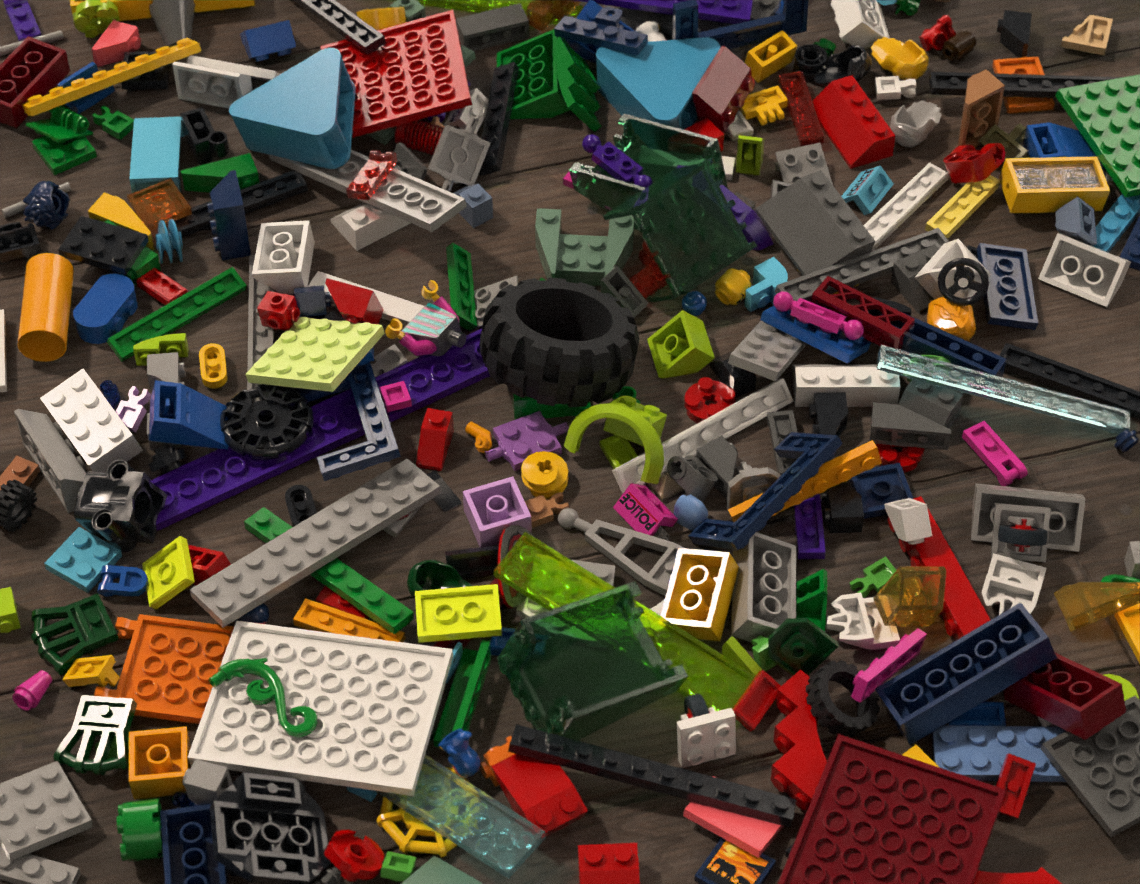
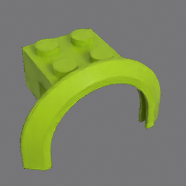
(629, 421)

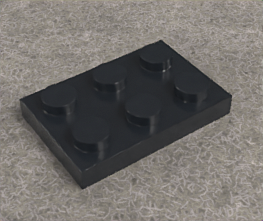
(103, 245)

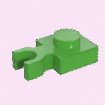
(875, 577)

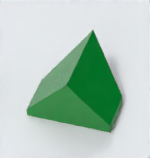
(812, 598)

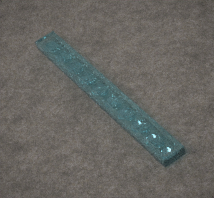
(1003, 390)

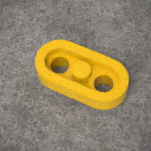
(213, 365)

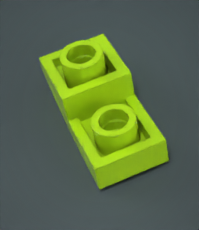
(161, 344)

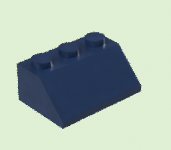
(229, 219)

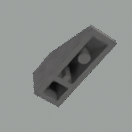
(902, 427)

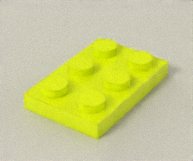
(458, 613)

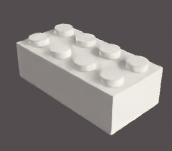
(90, 422)

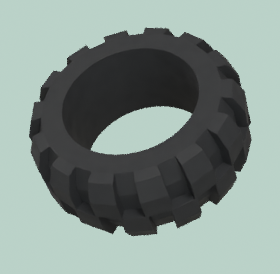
(559, 342)

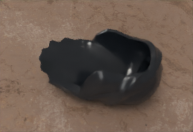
(850, 62)

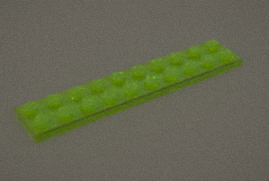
(557, 581)

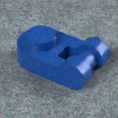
(132, 581)

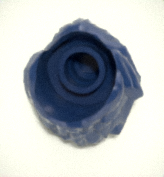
(46, 205)

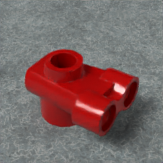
(937, 34)

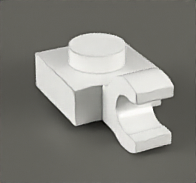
(892, 88)

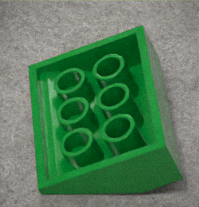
(537, 83)

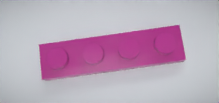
(888, 665)

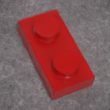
(1015, 779)

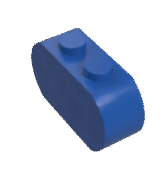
(105, 308)

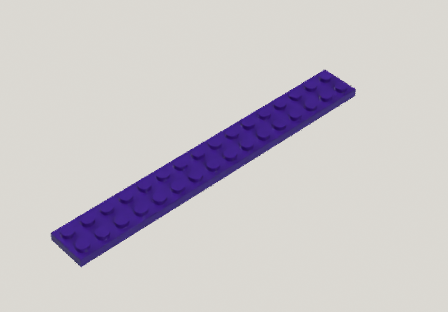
(334, 424)

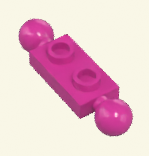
(822, 317)

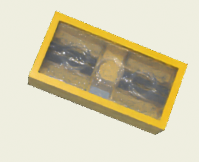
(1052, 182)

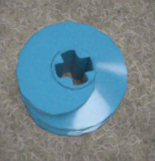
(168, 240)

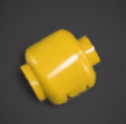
(732, 286)

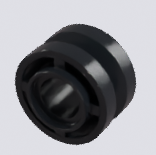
(810, 60)

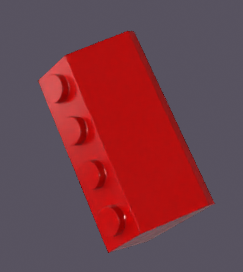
(853, 123)

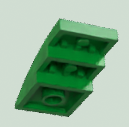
(577, 84)

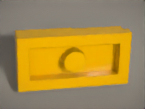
(92, 671)

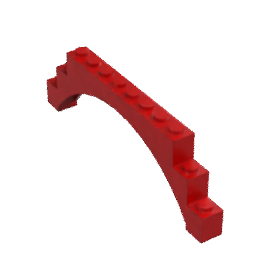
(804, 762)

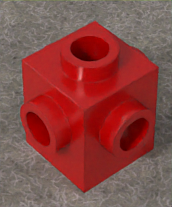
(278, 310)

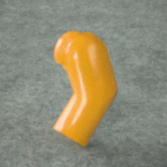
(482, 435)

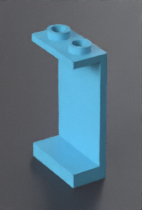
(155, 151)

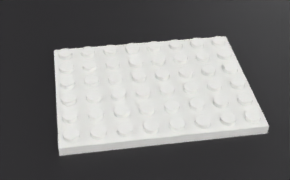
(369, 700)

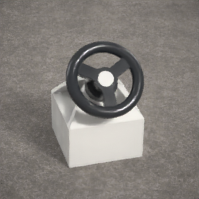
(955, 275)

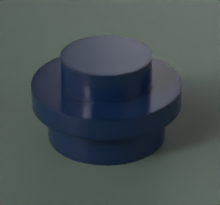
(1126, 440)

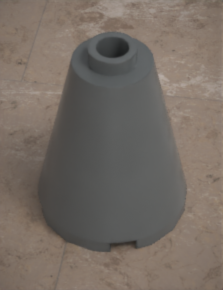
(173, 19)

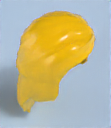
(901, 59)

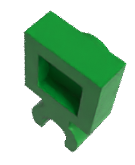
(114, 124)

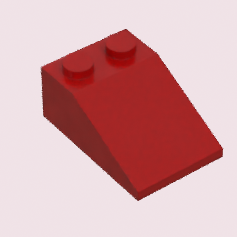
(539, 792)
(608, 864)

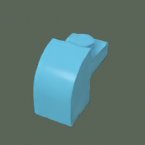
(765, 279)

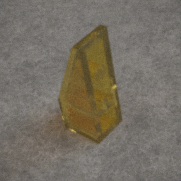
(1093, 601)

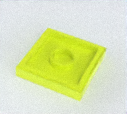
(168, 572)

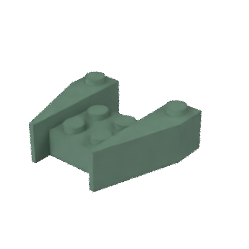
(581, 256)

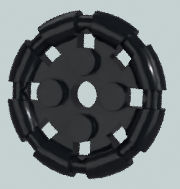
(266, 433)

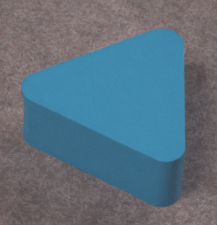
(656, 81)
(301, 112)

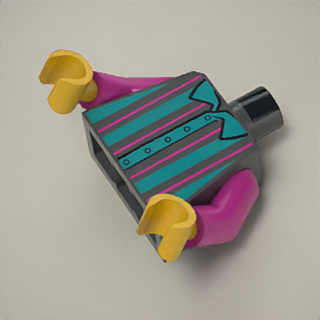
(432, 329)

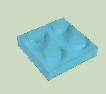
(82, 558)

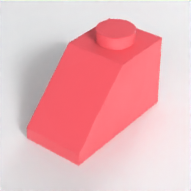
(115, 42)

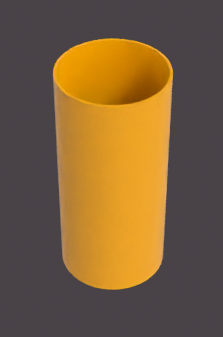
(45, 307)

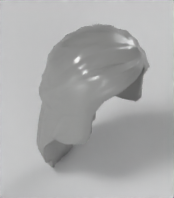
(914, 123)

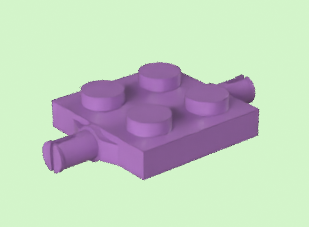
(524, 437)

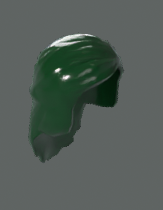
(433, 575)

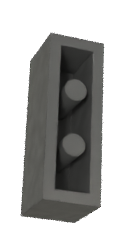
(493, 27)

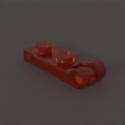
(371, 175)

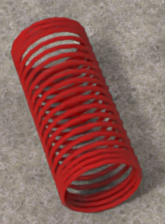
(400, 129)

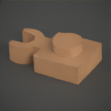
(543, 510)

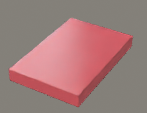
(741, 830)

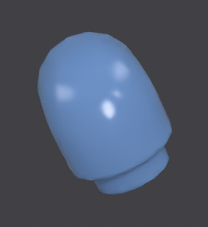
(690, 511)

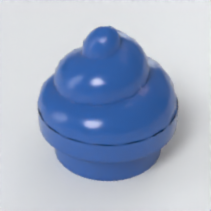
(694, 303)

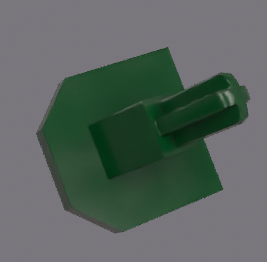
(800, 645)

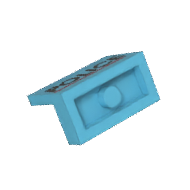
(868, 189)

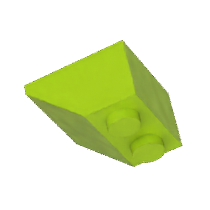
(680, 346)

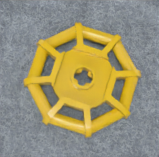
(416, 827)

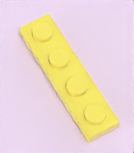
(962, 205)

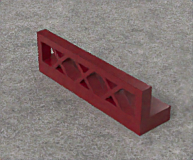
(876, 328)

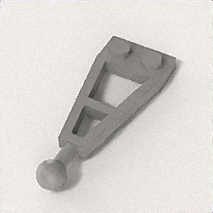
(660, 575)

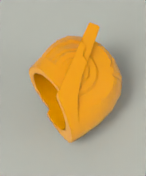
(952, 318)

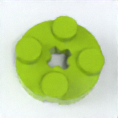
(91, 26)

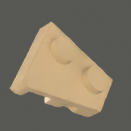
(1090, 35)

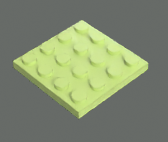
(315, 354)

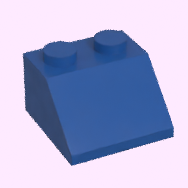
(268, 40)

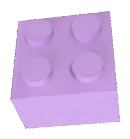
(495, 508)

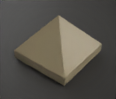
(666, 487)

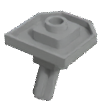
(749, 483)

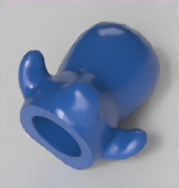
(461, 756)

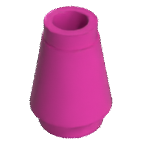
(32, 690)

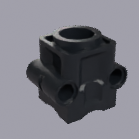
(119, 505)

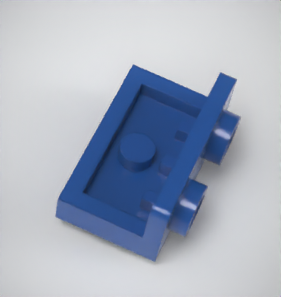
(81, 104)

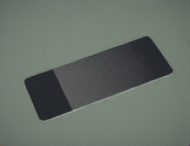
(447, 498)

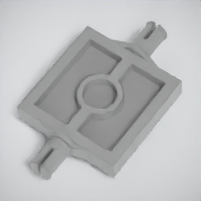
(459, 155)

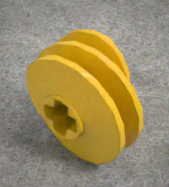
(544, 474)

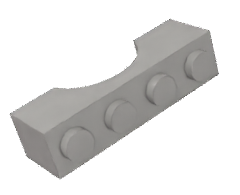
(164, 368)

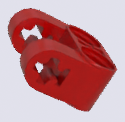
(968, 165)

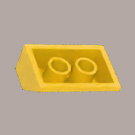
(700, 592)

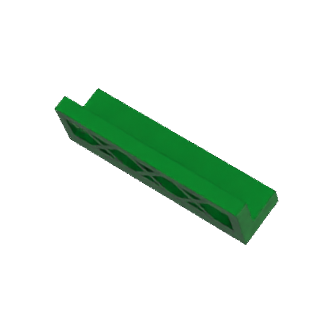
(464, 691)

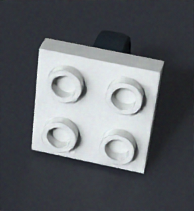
(704, 733)

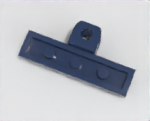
(603, 32)

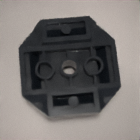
(269, 830)

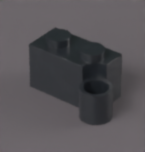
(201, 136)

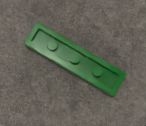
(461, 285)

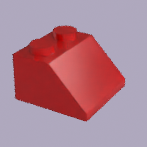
(355, 303)

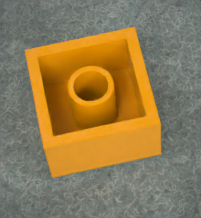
(158, 761)

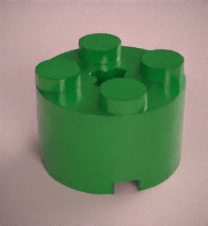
(140, 830)

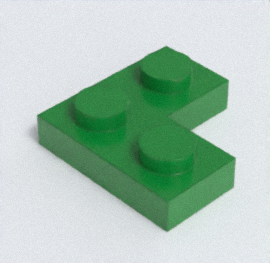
(60, 157)

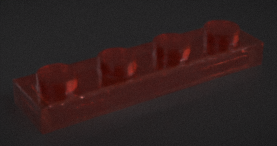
(801, 108)

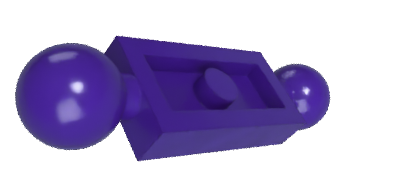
(615, 161)

